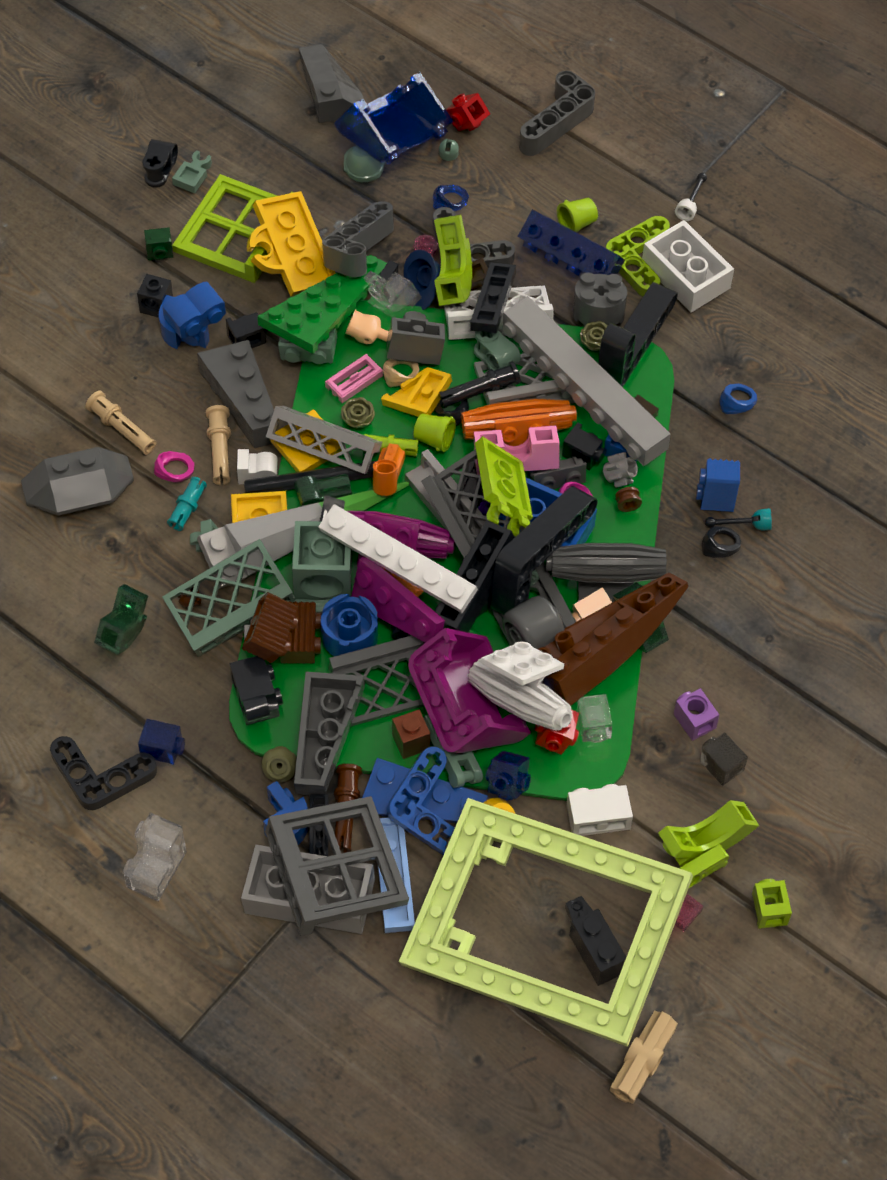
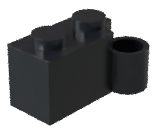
(255, 690)

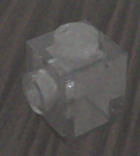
(594, 718)

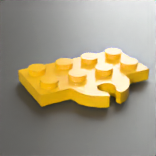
(290, 242)

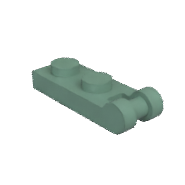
(454, 760)

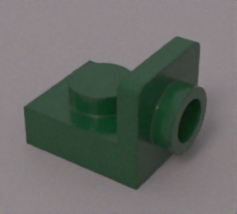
(158, 243)

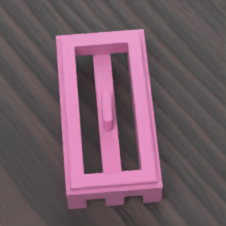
(357, 381)

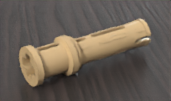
(112, 416)
(219, 434)

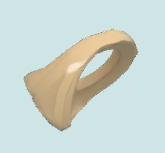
(395, 378)

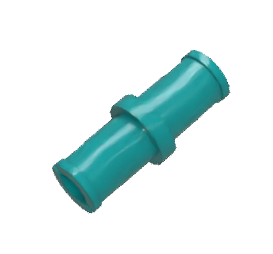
(186, 503)

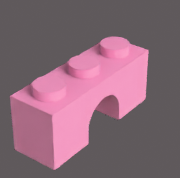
(536, 453)

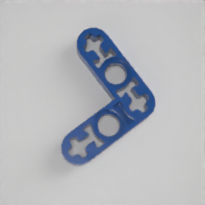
(416, 810)

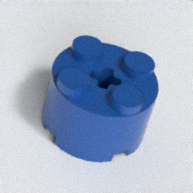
(348, 624)

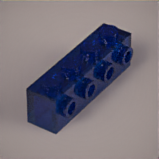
(568, 247)

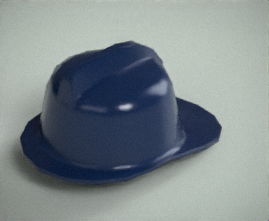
(422, 271)

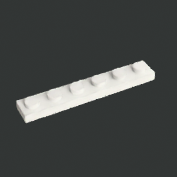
(398, 558)

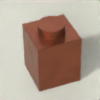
(411, 734)

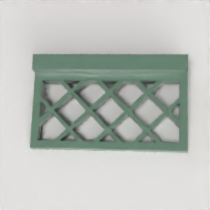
(235, 620)

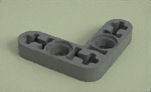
(483, 248)

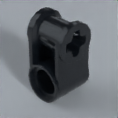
(159, 161)

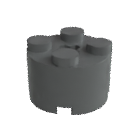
(600, 299)

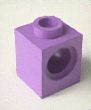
(695, 724)

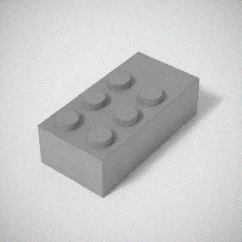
(267, 898)

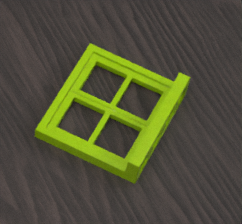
(184, 246)

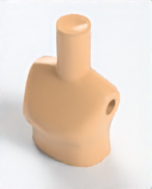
(366, 328)

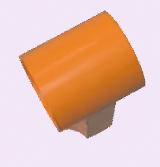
(387, 470)

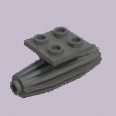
(606, 566)

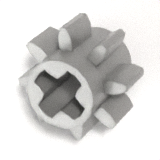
(620, 469)

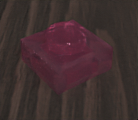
(689, 911)

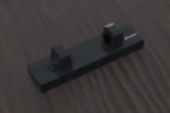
(493, 297)

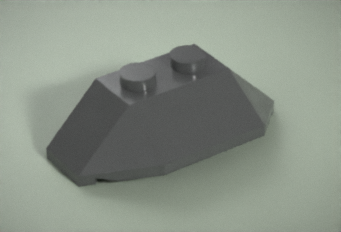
(77, 481)

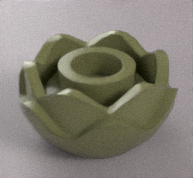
(592, 335)
(354, 406)
(279, 755)

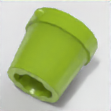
(577, 213)
(435, 431)

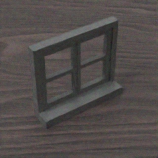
(295, 870)

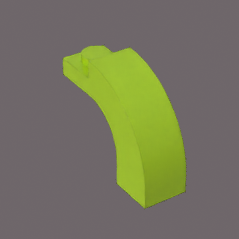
(455, 276)
(724, 827)

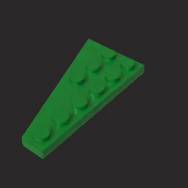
(319, 308)

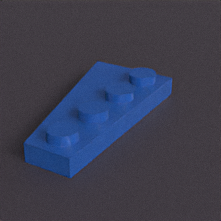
(441, 800)

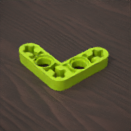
(631, 251)

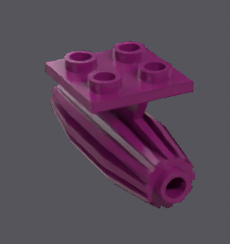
(417, 534)

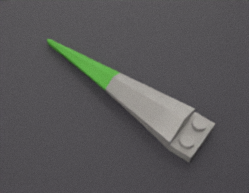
(273, 530)

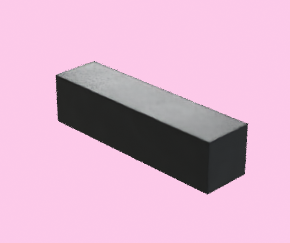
(318, 838)

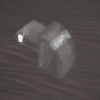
(392, 295)

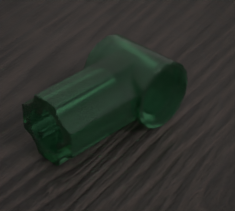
(312, 491)

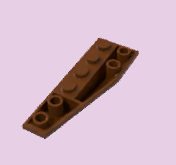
(609, 637)

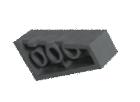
(239, 384)
(325, 722)

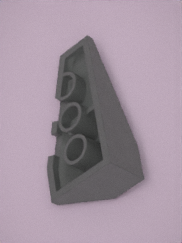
(328, 83)

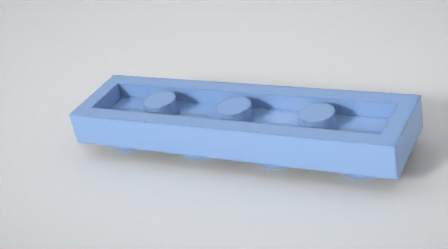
(402, 917)

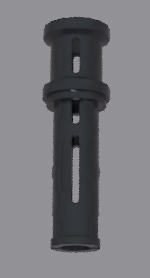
(491, 381)

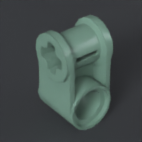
(495, 350)

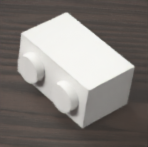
(599, 810)

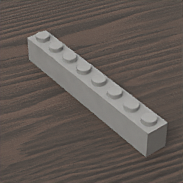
(585, 381)

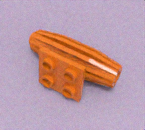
(517, 417)

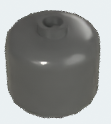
(533, 622)

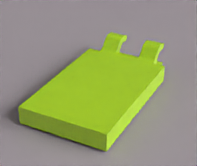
(503, 485)

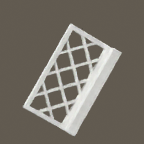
(459, 317)

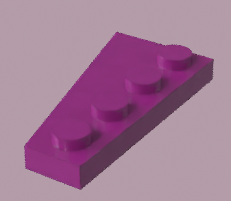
(395, 602)

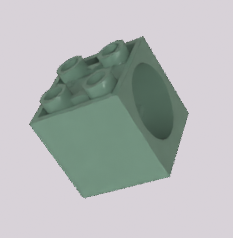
(319, 563)

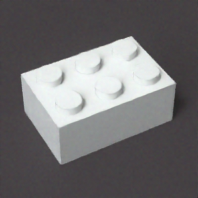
(688, 265)

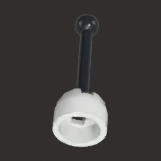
(688, 204)

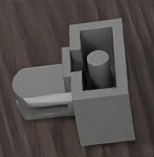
(415, 339)

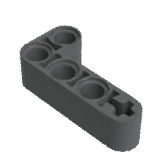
(572, 106)
(347, 246)

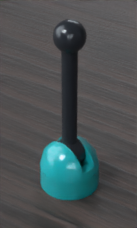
(760, 519)

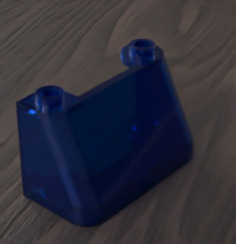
(395, 120)

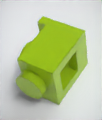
(772, 914)

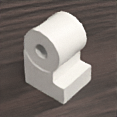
(255, 465)

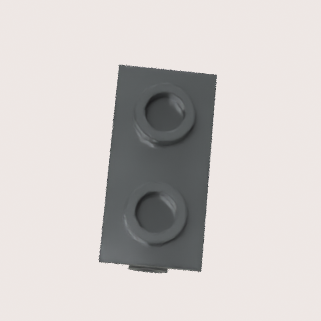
(569, 471)

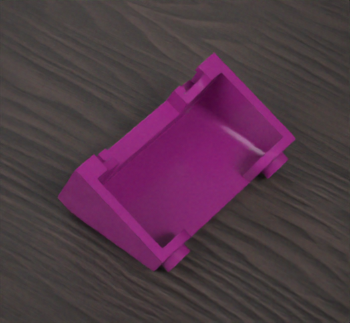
(457, 710)

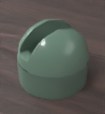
(448, 155)

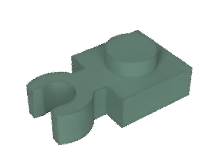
(192, 174)

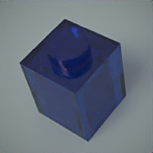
(161, 741)

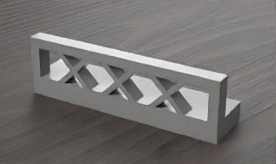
(327, 429)
(432, 467)

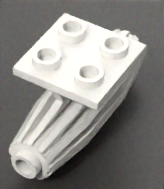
(514, 683)

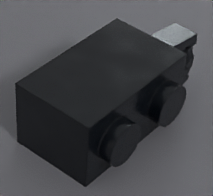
(594, 941)

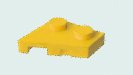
(420, 393)

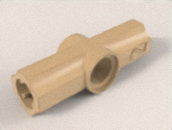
(643, 1057)

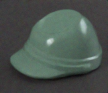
(361, 166)

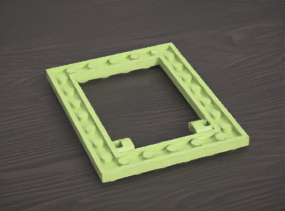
(472, 840)

